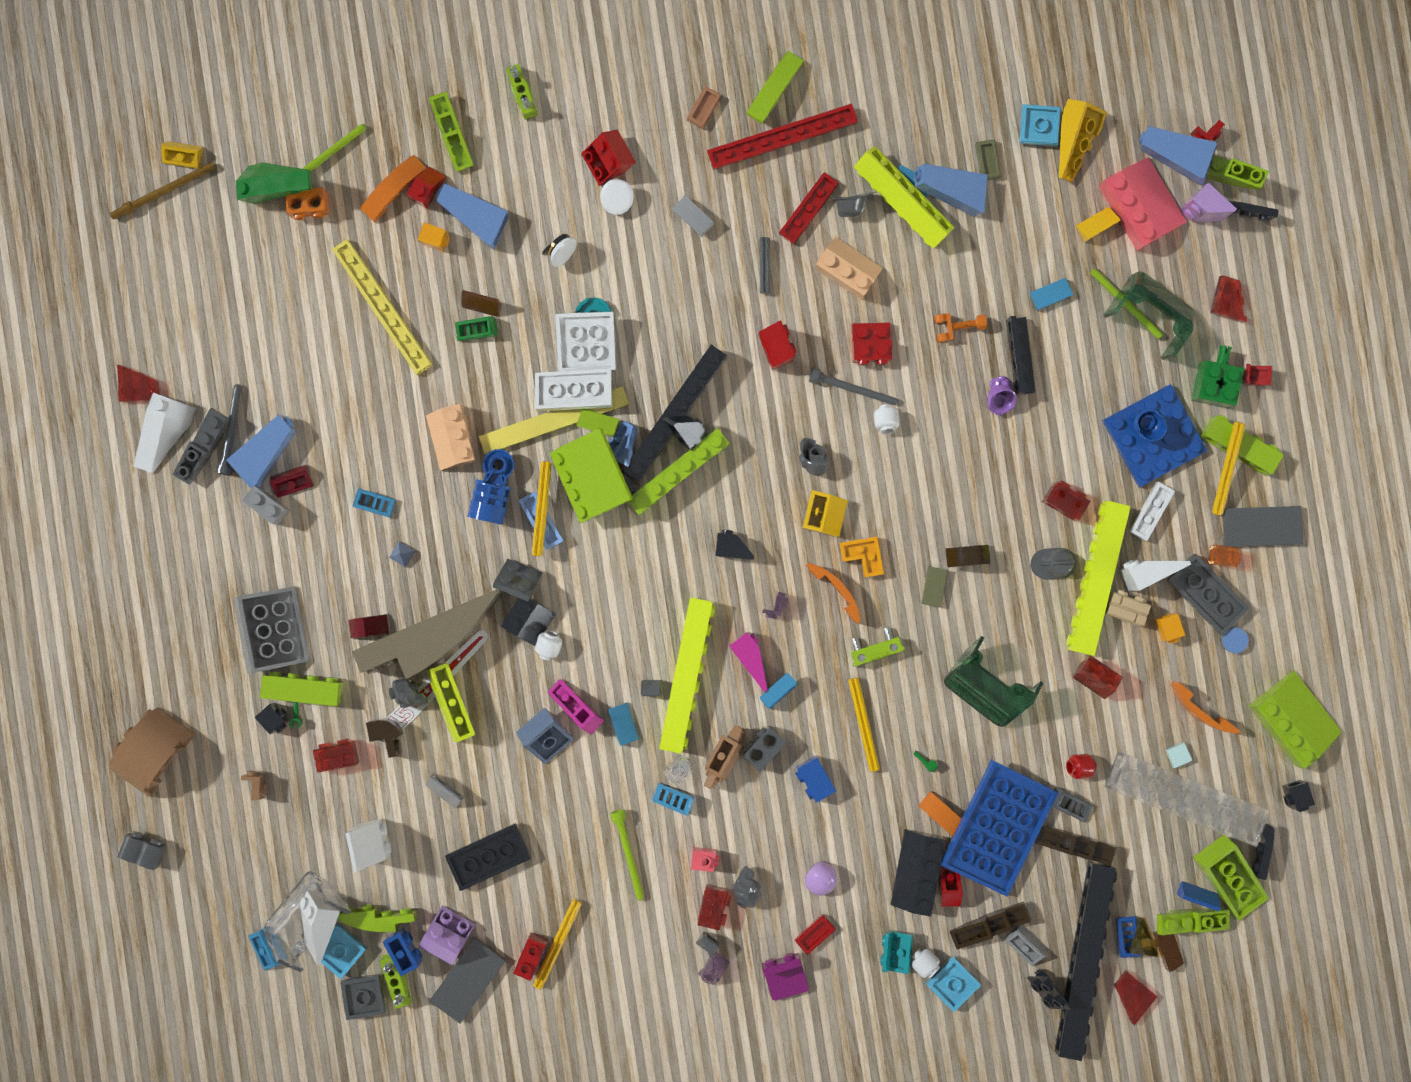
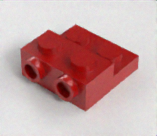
(871, 343)

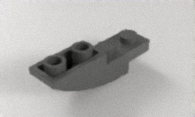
(202, 447)

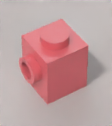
(704, 859)

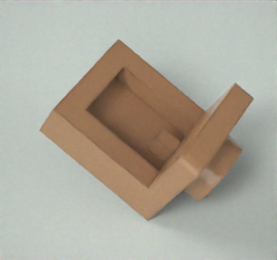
(259, 787)

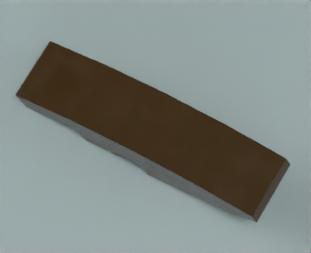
(1076, 845)
(990, 925)

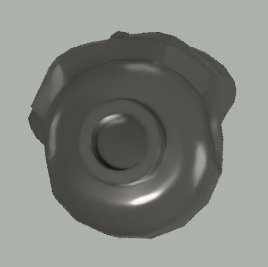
(813, 457)
(406, 693)
(746, 889)

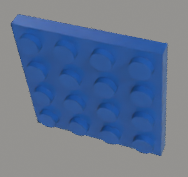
(1153, 459)

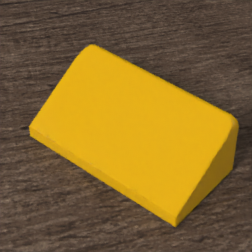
(181, 154)
(1097, 224)

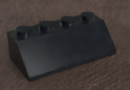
(918, 872)

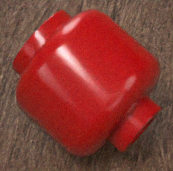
(1081, 766)

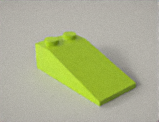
(1231, 877)

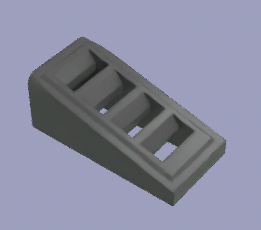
(1061, 800)

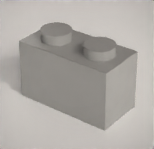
(266, 505)

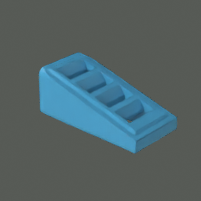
(376, 496)
(678, 808)

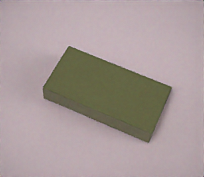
(988, 159)
(934, 586)

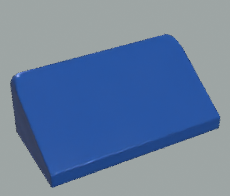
(1199, 895)

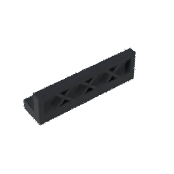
(1020, 355)

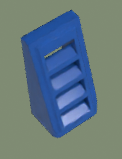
(1121, 945)

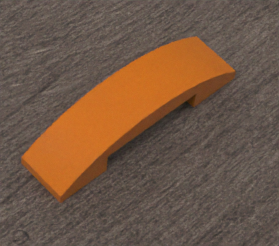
(391, 187)
(851, 609)
(1184, 696)
(940, 813)

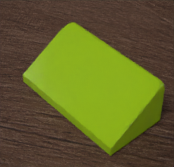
(592, 420)

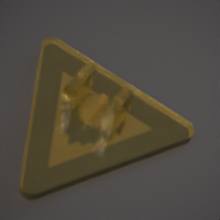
(1143, 943)

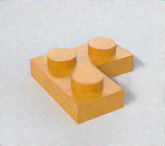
(867, 551)

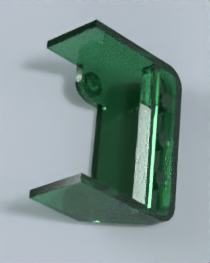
(1143, 287)
(985, 691)

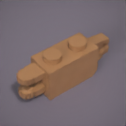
(724, 757)

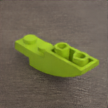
(1236, 173)
(369, 919)
(1192, 920)

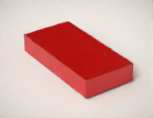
(815, 934)

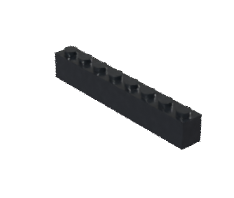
(679, 406)

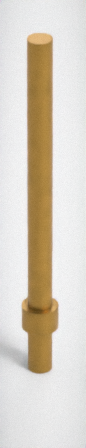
(129, 207)

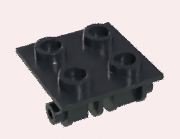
(1048, 991)

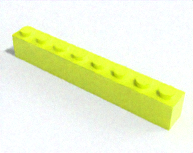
(1098, 577)
(686, 674)

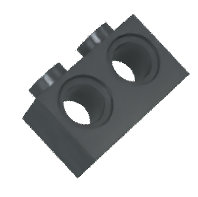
(768, 751)

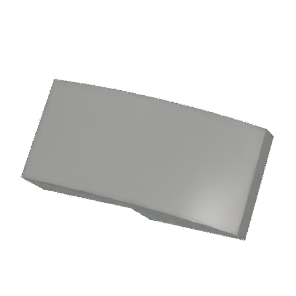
(693, 216)

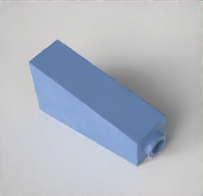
(1180, 152)
(953, 186)
(476, 215)
(262, 451)

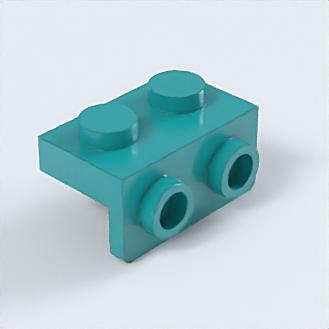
(897, 952)

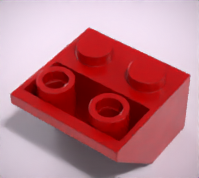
(608, 157)
(777, 345)

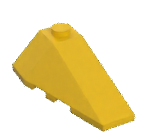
(1078, 128)

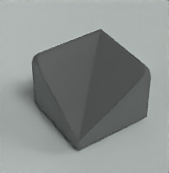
(651, 687)
(708, 943)

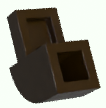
(968, 555)
(388, 730)

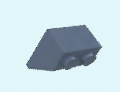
(544, 736)

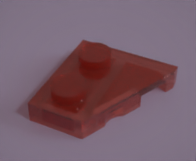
(1228, 299)
(135, 386)
(1134, 996)

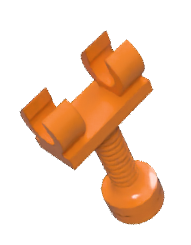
(980, 322)

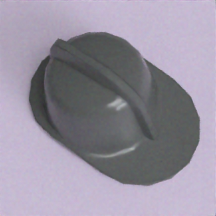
(852, 205)
(1053, 563)

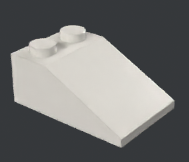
(1142, 574)
(368, 844)
(318, 923)

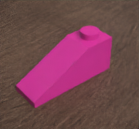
(750, 656)
(576, 707)

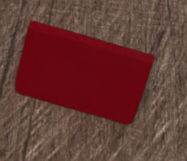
(291, 481)

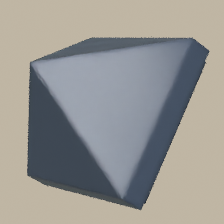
(402, 554)

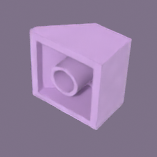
(1207, 206)

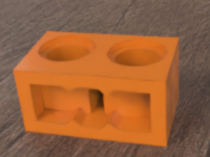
(308, 199)

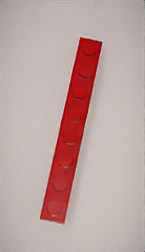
(782, 136)

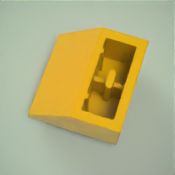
(824, 513)

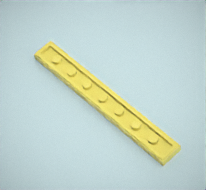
(382, 307)
(543, 424)

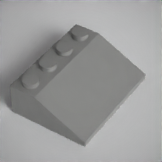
(271, 629)

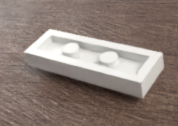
(1151, 511)

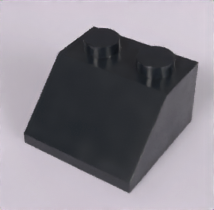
(528, 620)

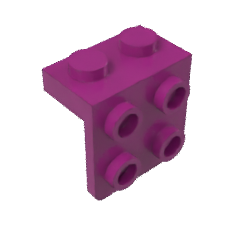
(785, 976)

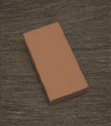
(704, 107)

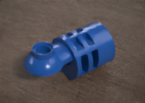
(492, 493)

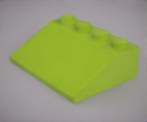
(591, 475)
(1296, 720)

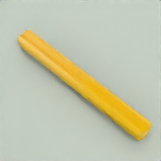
(1228, 468)
(541, 509)
(864, 725)
(557, 944)

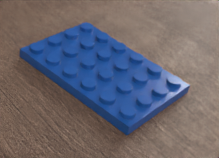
(999, 828)

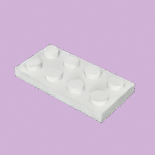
(573, 390)

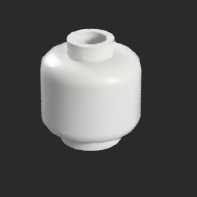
(886, 419)
(548, 645)
(925, 963)

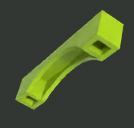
(678, 471)

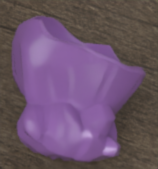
(1001, 396)

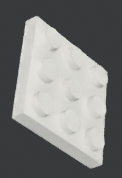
(585, 341)

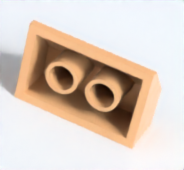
(848, 268)
(451, 437)

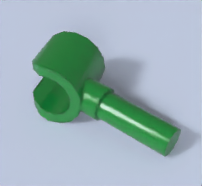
(295, 716)
(930, 766)

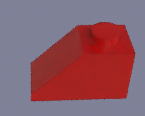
(425, 187)
(949, 888)

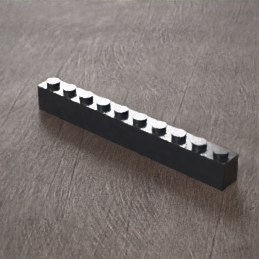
(1085, 960)

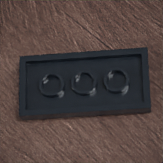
(488, 857)

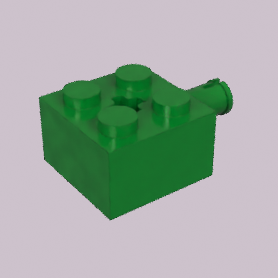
(1227, 376)

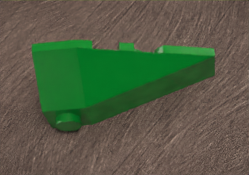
(271, 181)

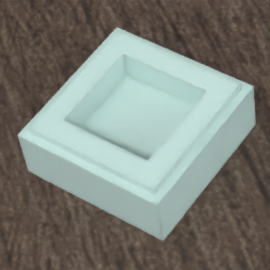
(1178, 755)

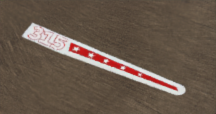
(404, 716)

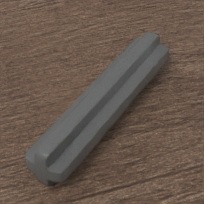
(764, 265)

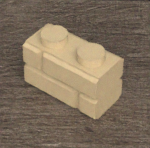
(1127, 608)

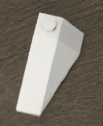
(161, 429)

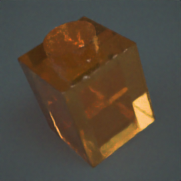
(1224, 556)

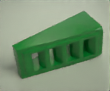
(489, 322)

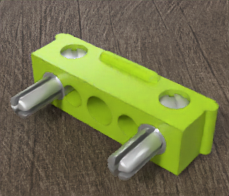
(527, 107)
(877, 651)
(399, 998)

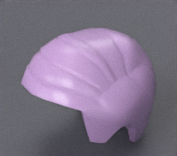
(821, 878)

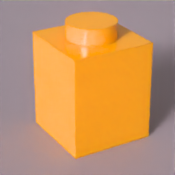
(433, 237)
(1169, 628)

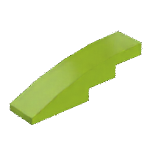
(774, 87)
(451, 131)

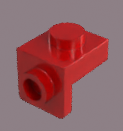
(1213, 133)
(1257, 375)

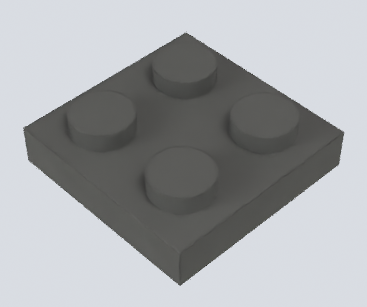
(517, 580)
(363, 996)

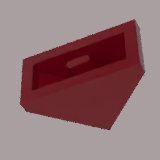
(368, 626)

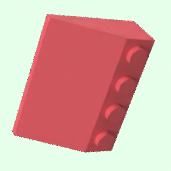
(1142, 203)

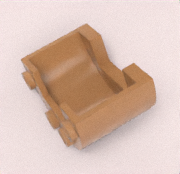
(149, 749)

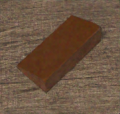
(480, 303)
(1169, 951)

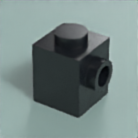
(273, 718)
(1298, 795)

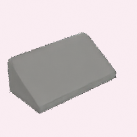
(444, 790)
(1026, 944)

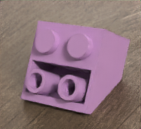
(447, 935)

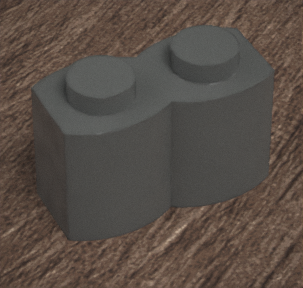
(142, 850)

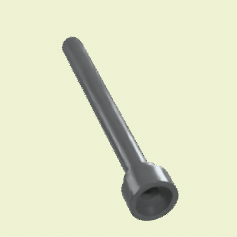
(818, 377)
(224, 467)

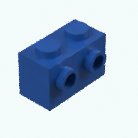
(403, 951)

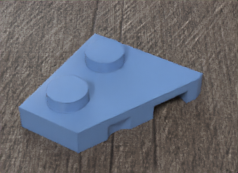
(623, 442)

